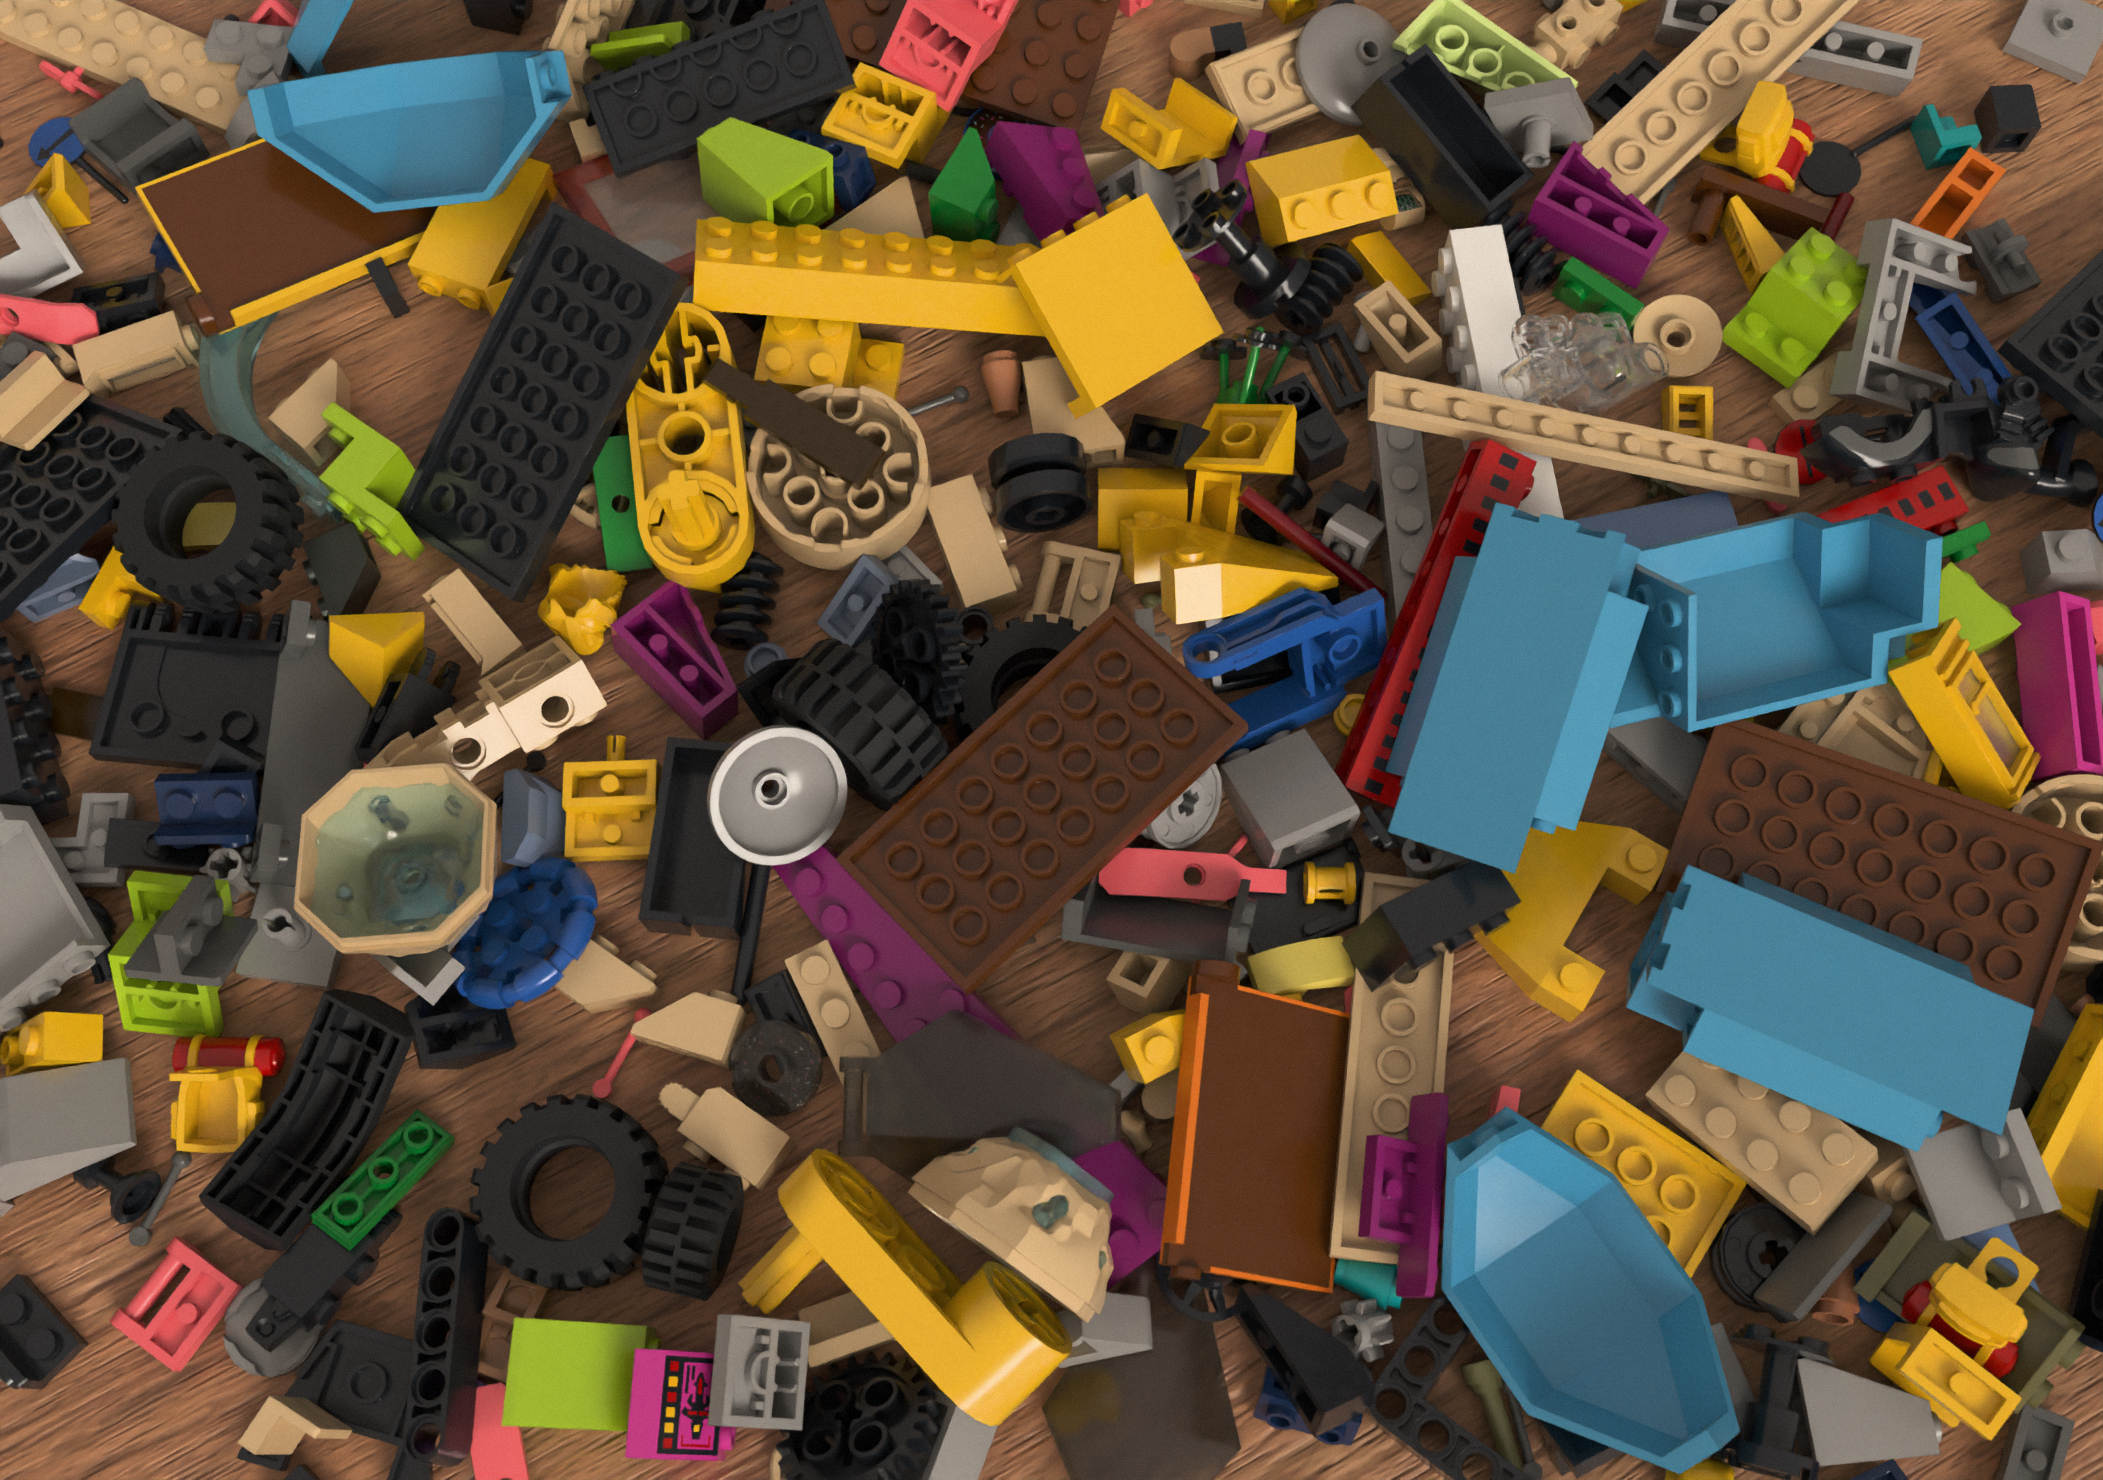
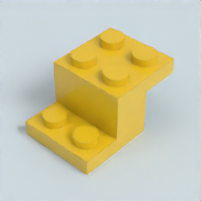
(886, 117)
(822, 352)

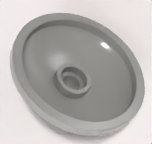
(1333, 58)
(798, 809)

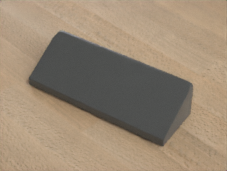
(1821, 1258)

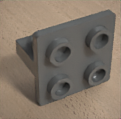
(193, 940)

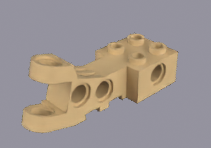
(516, 708)

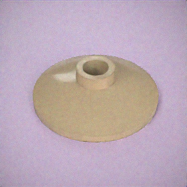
(1682, 318)

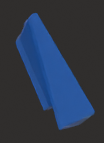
(1957, 339)

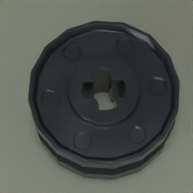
(1737, 1250)

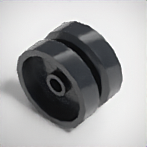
(1040, 482)

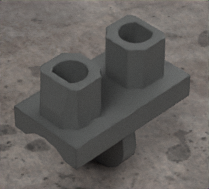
(2001, 260)

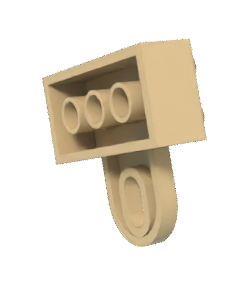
(1772, 1142)

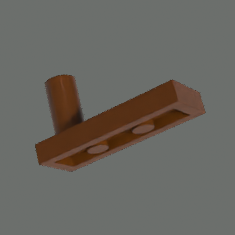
(1773, 208)

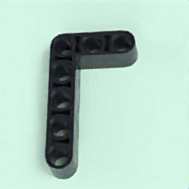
(1420, 1413)

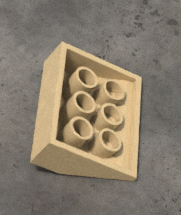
(576, 29)

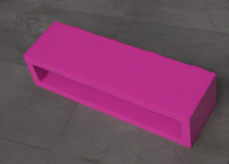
(2059, 685)

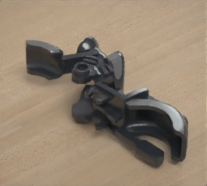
(1988, 439)

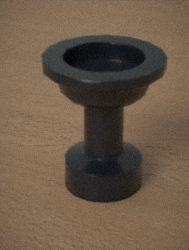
(1292, 493)
(129, 1195)

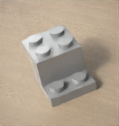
(1169, 193)
(759, 1373)

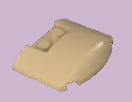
(1865, 725)

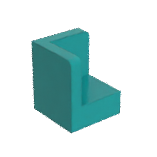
(1940, 139)

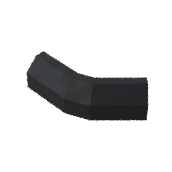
(315, 1121)

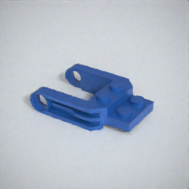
(1324, 651)

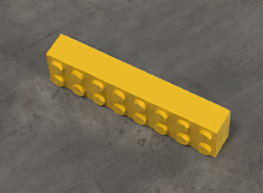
(858, 277)

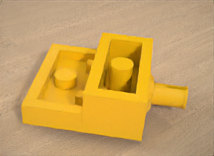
(610, 806)

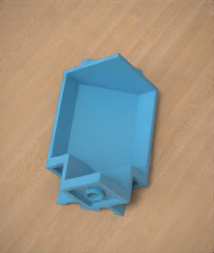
(1775, 616)
(1516, 687)
(1827, 1009)

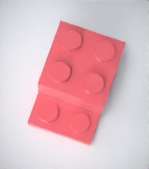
(944, 42)

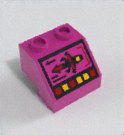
(673, 1408)

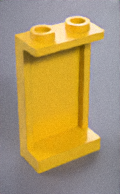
(474, 241)

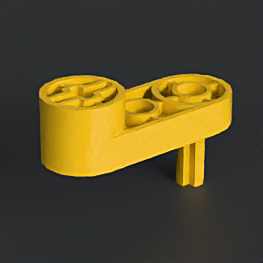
(697, 535)
(976, 1339)

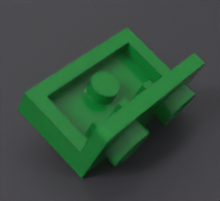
(1592, 293)

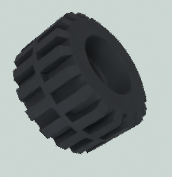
(692, 1231)

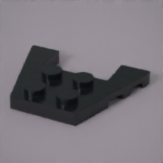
(362, 1382)

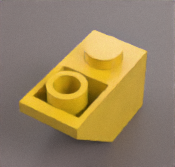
(52, 1042)

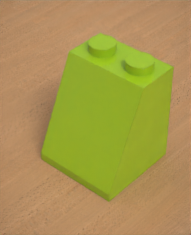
(764, 176)
(572, 1373)

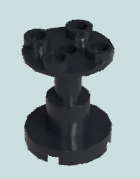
(1262, 270)
(1768, 1424)

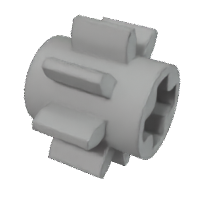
(223, 866)
(1363, 1329)

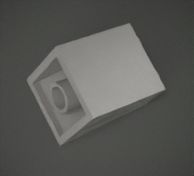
(1288, 799)

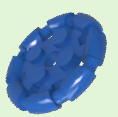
(523, 930)

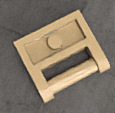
(1088, 588)

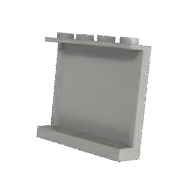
(43, 919)

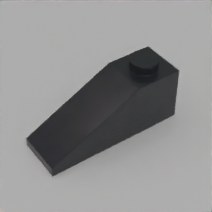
(1308, 1362)

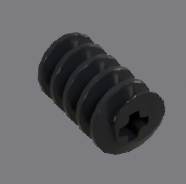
(1526, 258)
(1329, 278)
(743, 604)

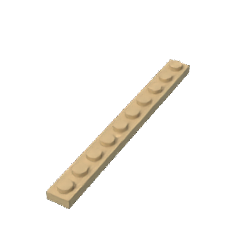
(1582, 438)

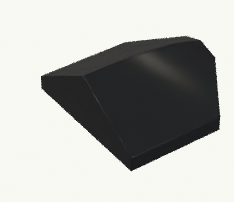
(457, 1032)

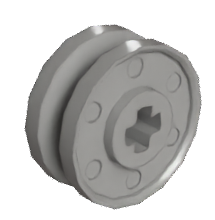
(1189, 814)

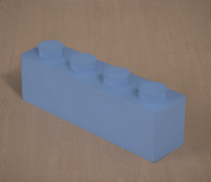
(1667, 519)

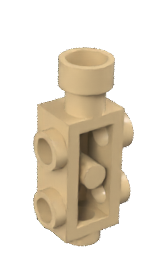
(1586, 24)

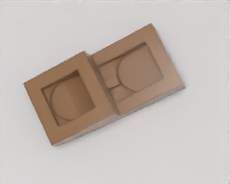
(508, 1300)

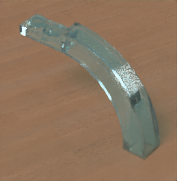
(226, 386)

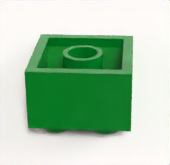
(964, 194)

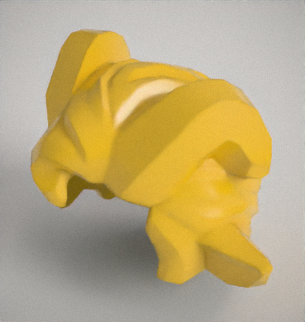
(581, 605)

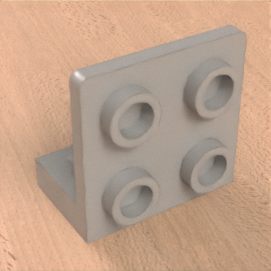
(1981, 1178)

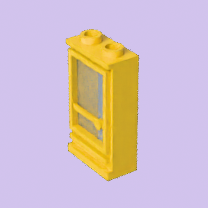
(1965, 716)

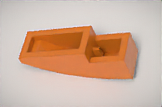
(1959, 195)

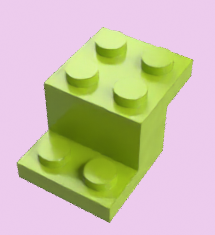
(1798, 308)
(369, 482)
(162, 1005)

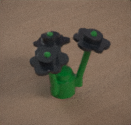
(1226, 349)

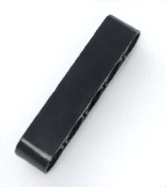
(457, 1358)

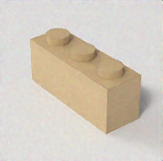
(972, 546)

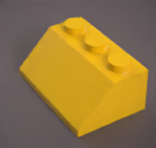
(1319, 189)

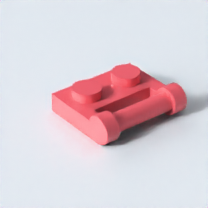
(188, 1312)

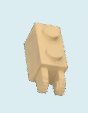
(729, 1132)

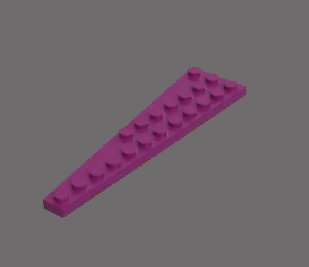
(914, 991)

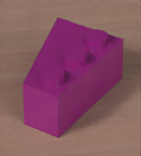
(1045, 174)
(1596, 220)
(677, 659)

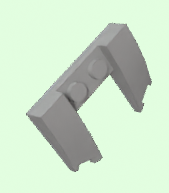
(1895, 259)

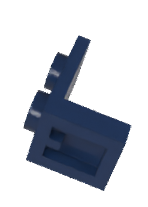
(851, 167)

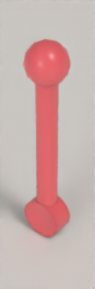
(603, 1088)

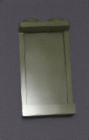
(1917, 1253)

